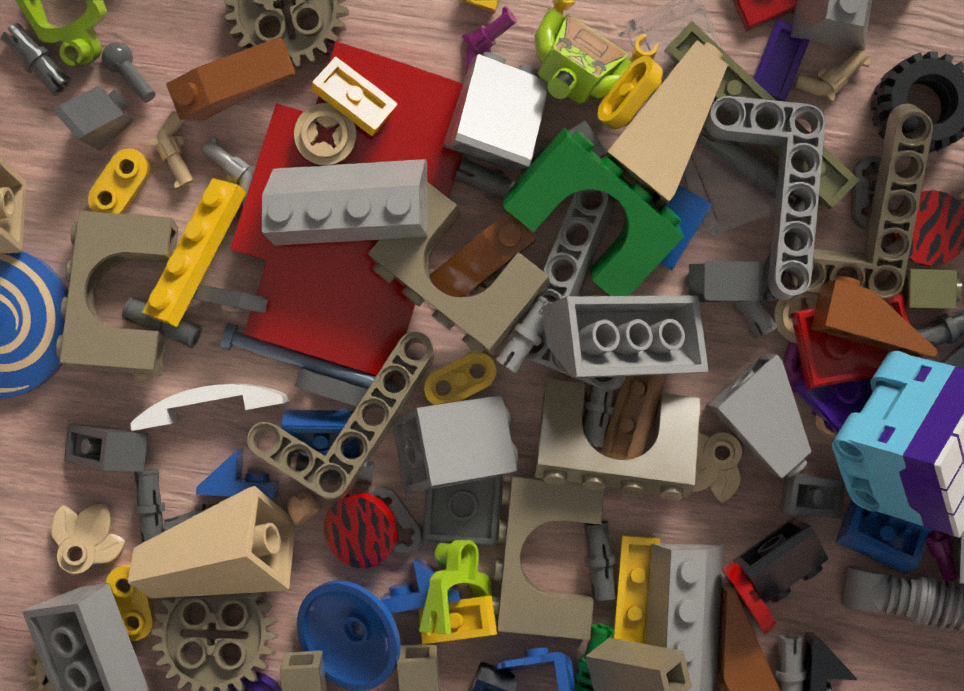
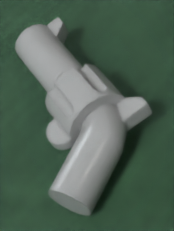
(234, 168)

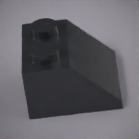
(782, 560)

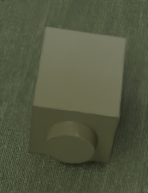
(931, 289)

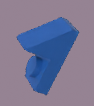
(228, 479)
(404, 597)

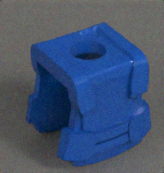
(541, 657)

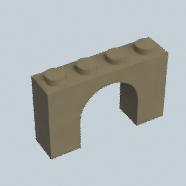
(100, 244)
(484, 317)
(568, 457)
(521, 603)
(637, 667)
(416, 669)

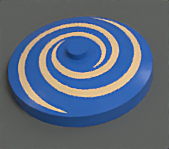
(28, 322)

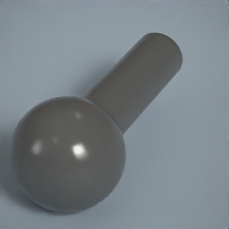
(119, 58)

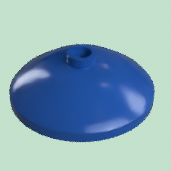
(353, 632)

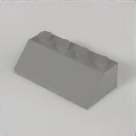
(346, 202)
(626, 335)
(686, 606)
(84, 642)

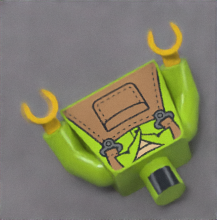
(579, 59)

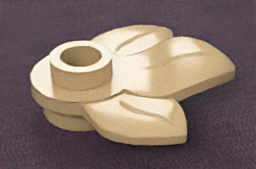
(717, 472)
(88, 532)

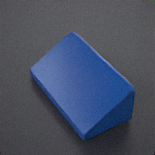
(691, 211)
(319, 429)

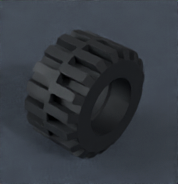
(940, 76)

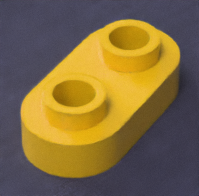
(630, 92)
(121, 185)
(460, 379)
(132, 604)

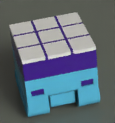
(908, 444)

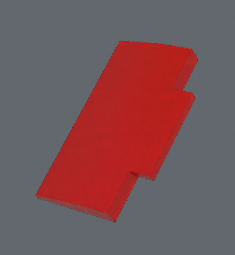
(326, 293)

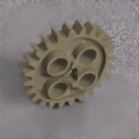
(254, 15)
(213, 669)

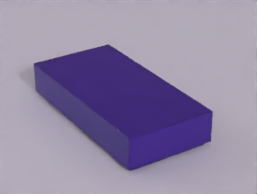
(780, 61)

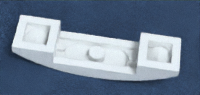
(165, 413)

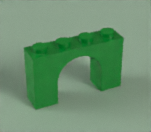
(572, 166)

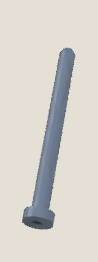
(232, 337)

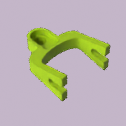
(78, 38)
(461, 566)

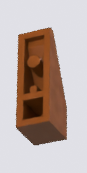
(230, 80)
(482, 256)
(866, 318)
(739, 653)

